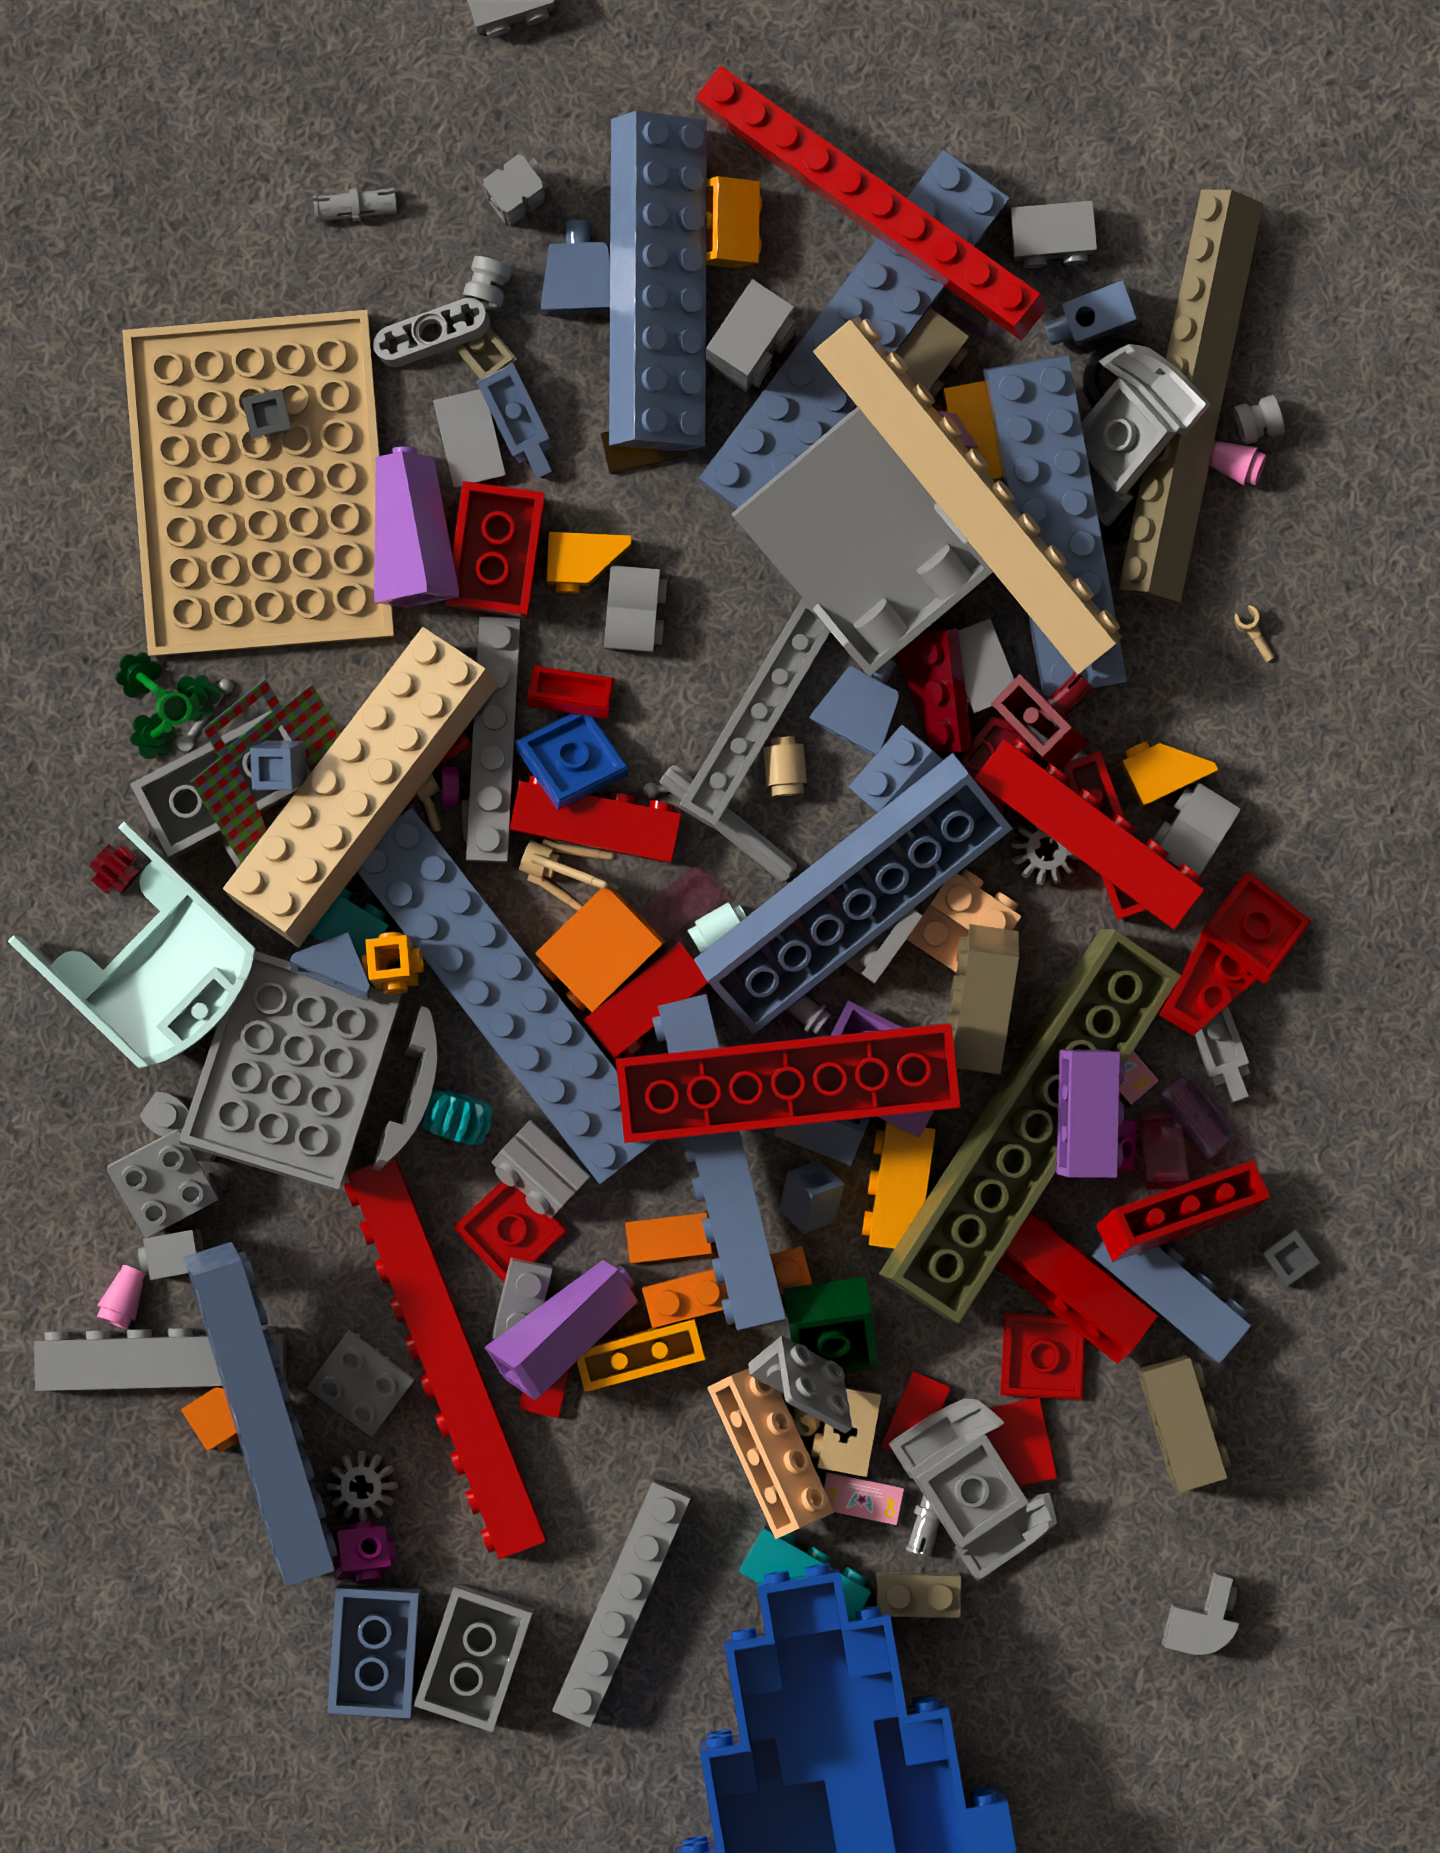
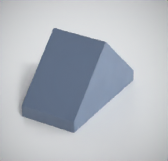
(335, 965)

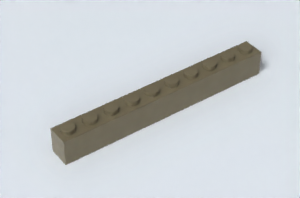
(1202, 351)

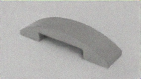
(422, 1046)

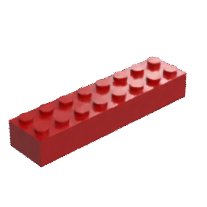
(787, 1083)

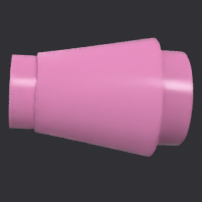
(1238, 462)
(122, 1298)

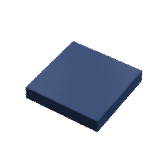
(571, 758)

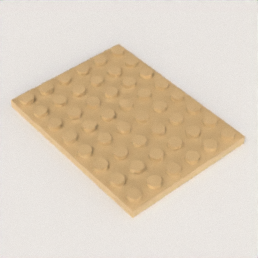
(266, 532)

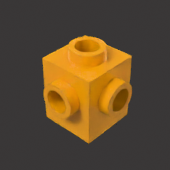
(383, 953)

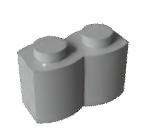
(633, 608)
(1197, 828)
(167, 1113)

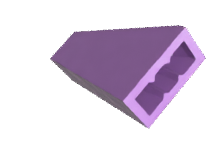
(411, 533)
(562, 1329)

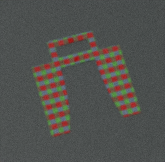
(223, 785)

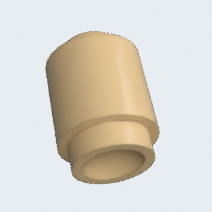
(785, 767)

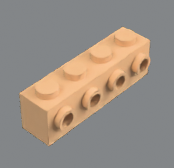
(771, 1452)

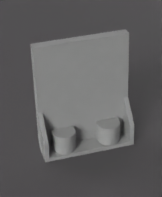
(862, 541)
(290, 1075)

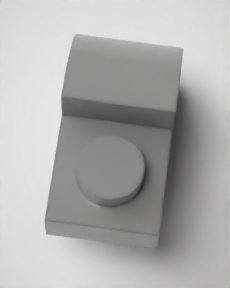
(1205, 1631)

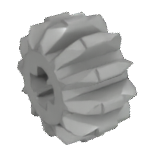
(1034, 862)
(372, 1475)

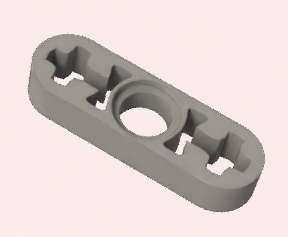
(408, 354)

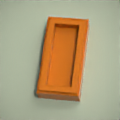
(667, 1238)

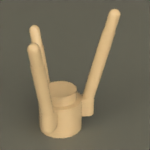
(541, 861)

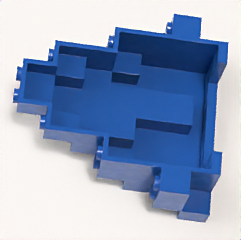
(829, 1744)

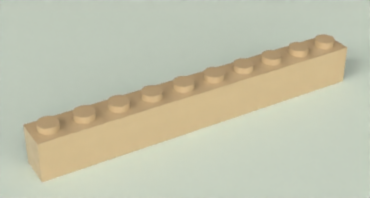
(968, 493)

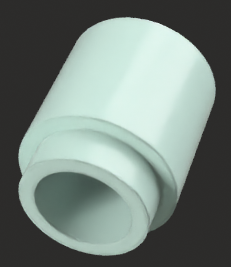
(715, 925)

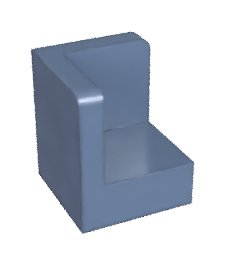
(278, 765)
(811, 1196)

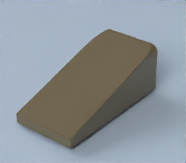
(485, 353)

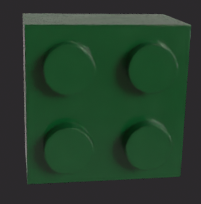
(834, 1322)

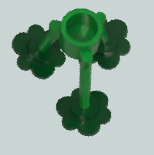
(172, 707)

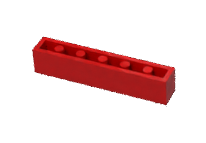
(1090, 834)

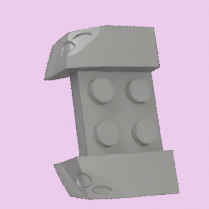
(1135, 423)
(972, 1486)

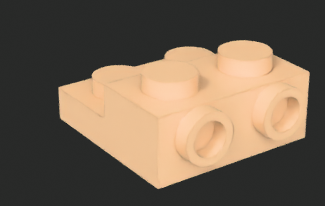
(953, 910)

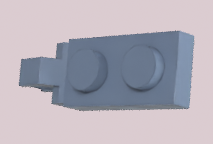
(516, 418)

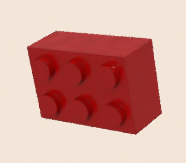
(497, 549)

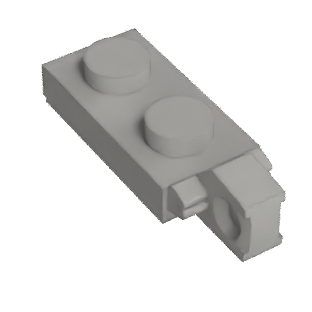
(1224, 1054)
(521, 1294)

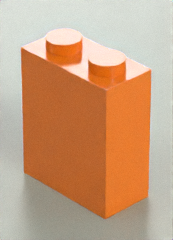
(599, 949)

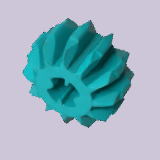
(457, 1117)

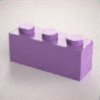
(1089, 1113)

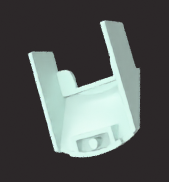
(168, 980)

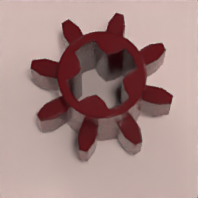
(114, 869)

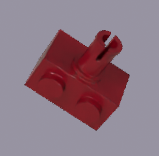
(1045, 718)

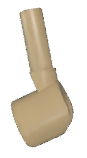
(1255, 633)
(427, 790)

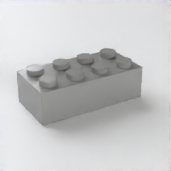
(177, 809)

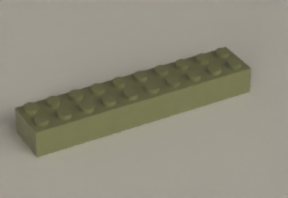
(1014, 1141)

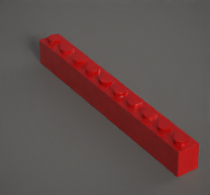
(871, 203)
(447, 1359)

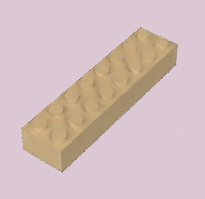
(360, 786)

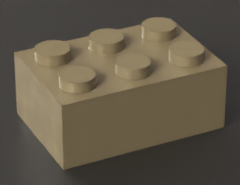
(983, 997)
(1184, 1423)

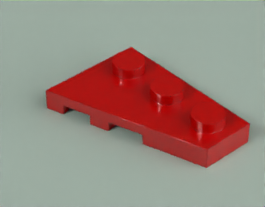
(1205, 987)

